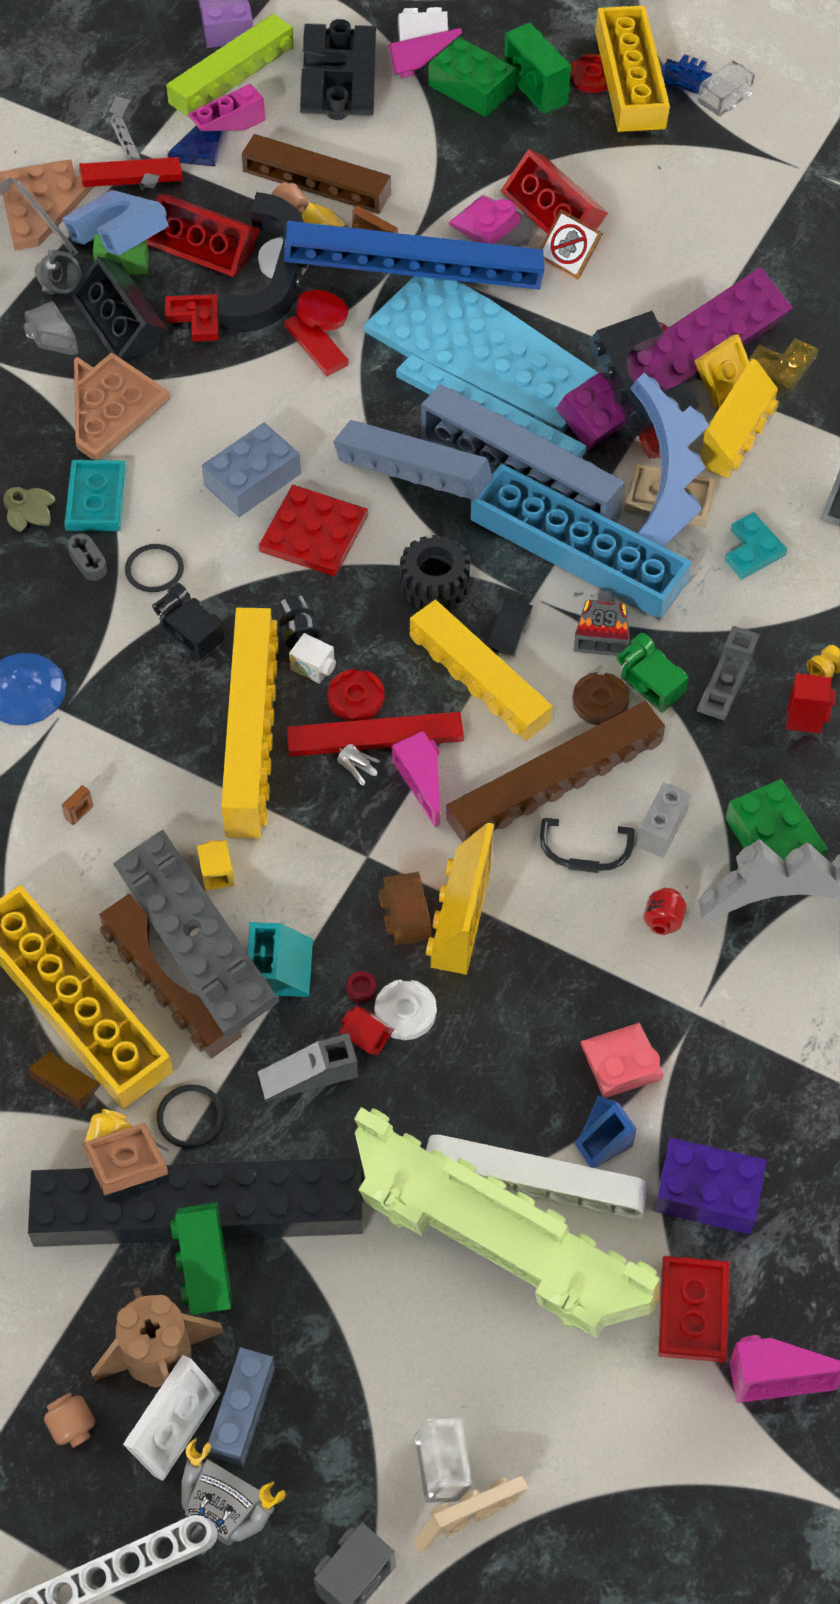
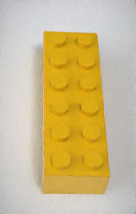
(632, 68)

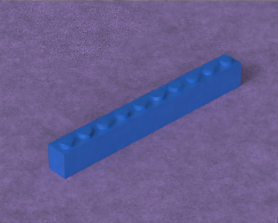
(413, 255)

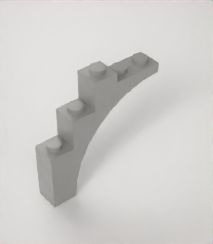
(766, 875)

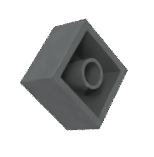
(355, 1568)

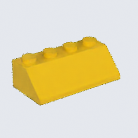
(739, 421)

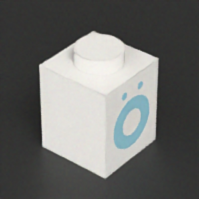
(312, 658)

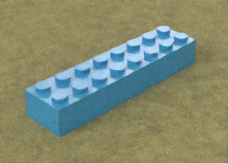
(581, 541)

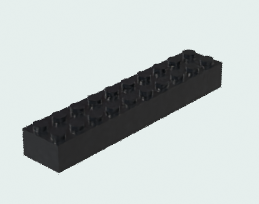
(252, 1201)

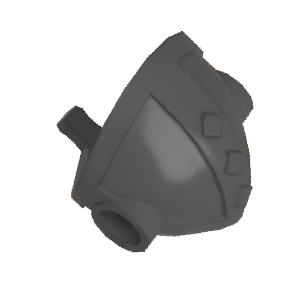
(58, 272)

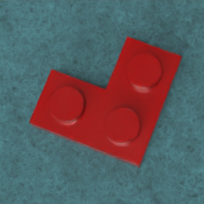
(198, 309)

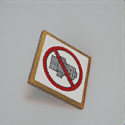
(570, 244)

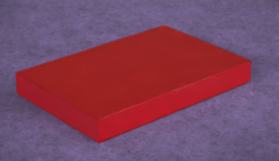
(694, 1309)

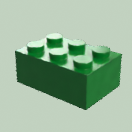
(539, 68)
(472, 76)
(774, 819)

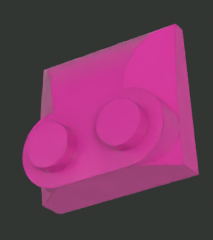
(487, 219)

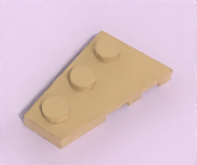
(479, 1505)

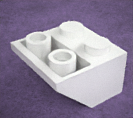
(415, 24)

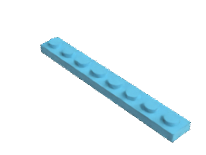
(427, 377)

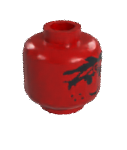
(665, 911)

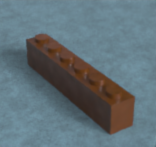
(316, 173)

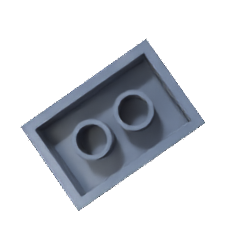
(251, 469)

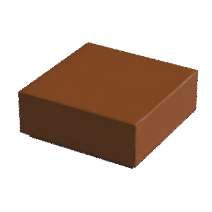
(77, 805)

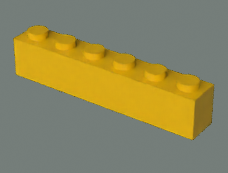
(480, 670)

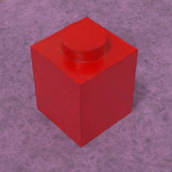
(366, 1029)

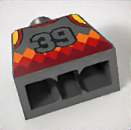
(602, 626)

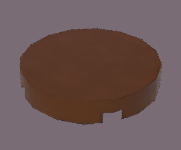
(600, 697)

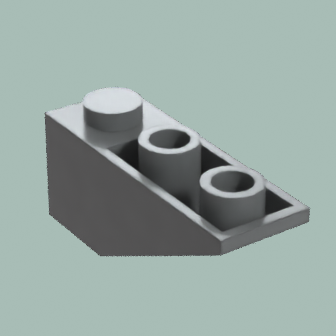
(310, 1068)

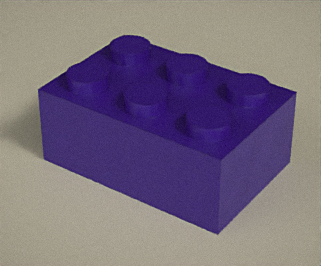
(710, 1186)

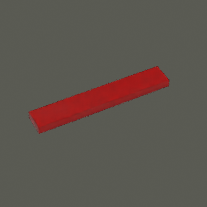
(372, 733)

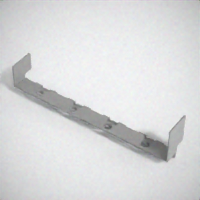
(118, 108)
(6, 185)

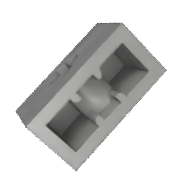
(663, 819)

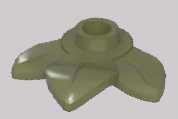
(31, 509)

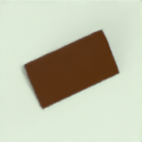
(63, 1080)

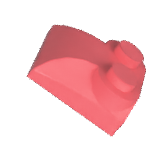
(622, 1060)

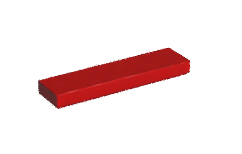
(129, 171)

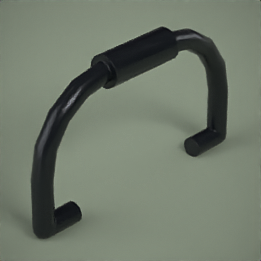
(581, 864)

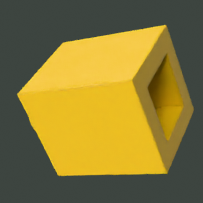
(215, 865)

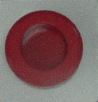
(361, 987)

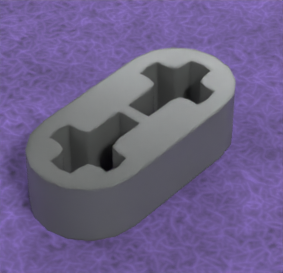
(92, 554)

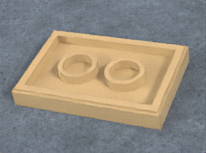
(645, 488)

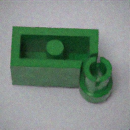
(652, 673)

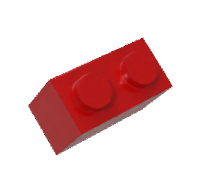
(810, 703)

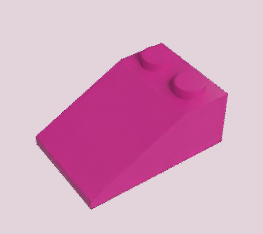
(778, 1369)

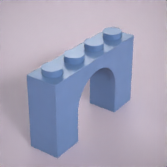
(118, 219)

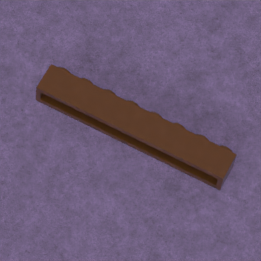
(557, 771)

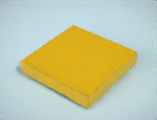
(722, 368)

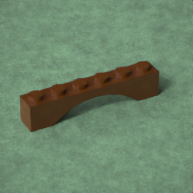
(130, 930)

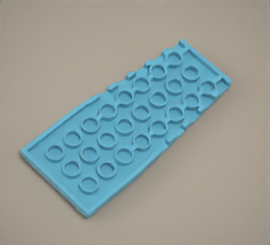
(480, 345)

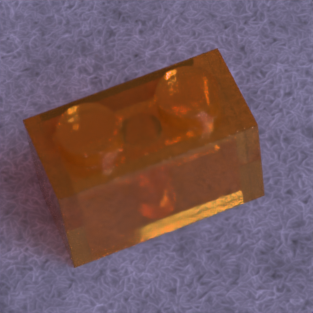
(406, 908)

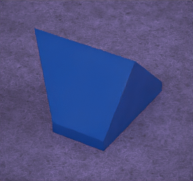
(605, 1132)

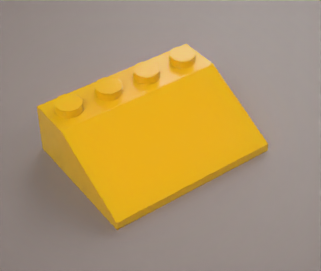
(462, 903)

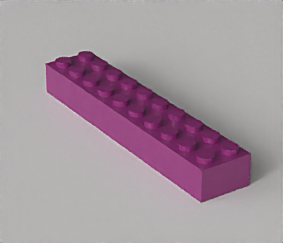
(741, 310)

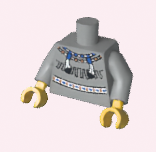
(224, 1499)

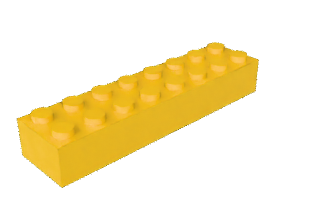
(250, 724)
(78, 1001)

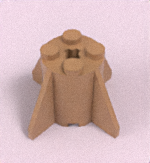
(152, 1339)

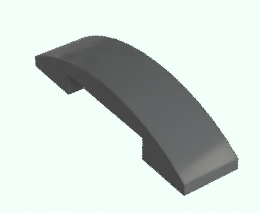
(729, 673)

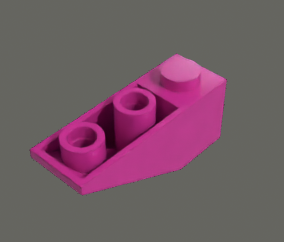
(231, 112)

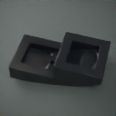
(509, 627)

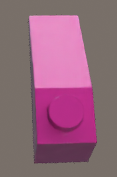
(414, 53)
(418, 764)

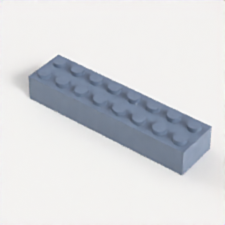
(469, 427)

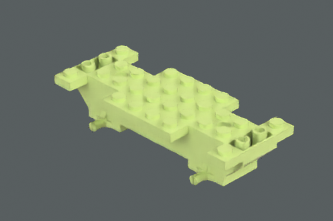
(434, 1190)

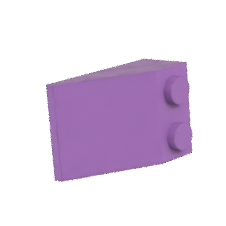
(224, 20)

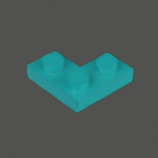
(758, 548)

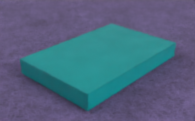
(95, 495)

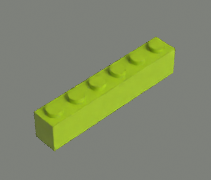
(230, 64)

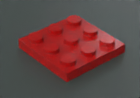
(313, 530)

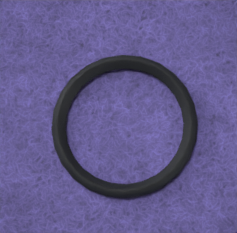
(148, 547)
(190, 1144)

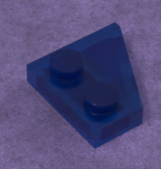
(198, 147)

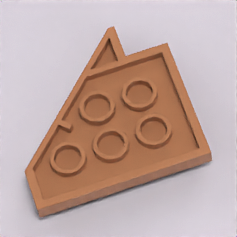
(55, 191)
(111, 403)

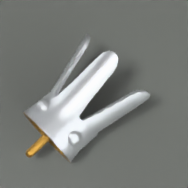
(351, 756)

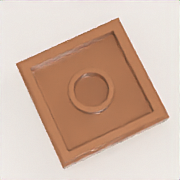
(125, 1158)

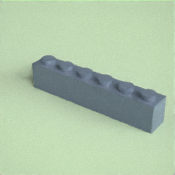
(413, 459)

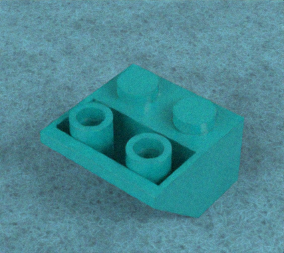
(281, 957)

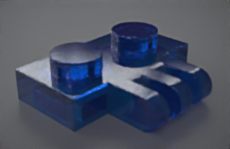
(685, 74)

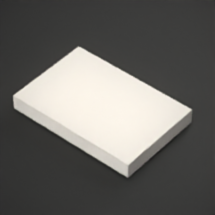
(172, 1418)

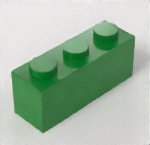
(202, 1258)

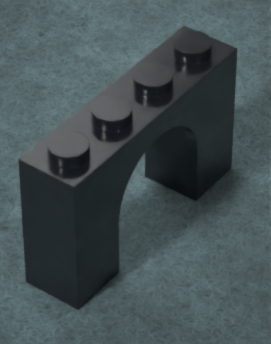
(613, 346)

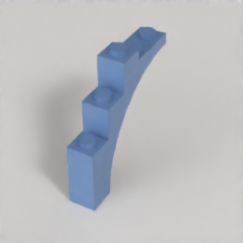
(675, 432)

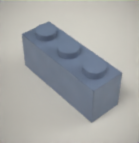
(241, 1407)

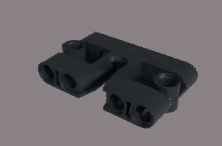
(338, 69)

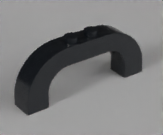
(263, 309)

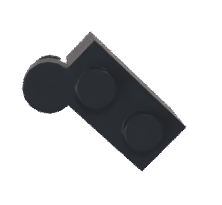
(188, 621)

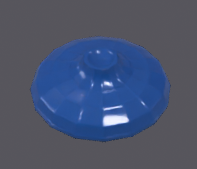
(29, 688)

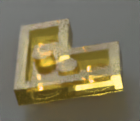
(790, 366)

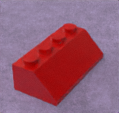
(544, 189)
(204, 236)

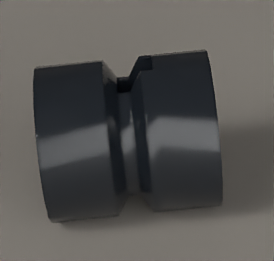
(296, 618)

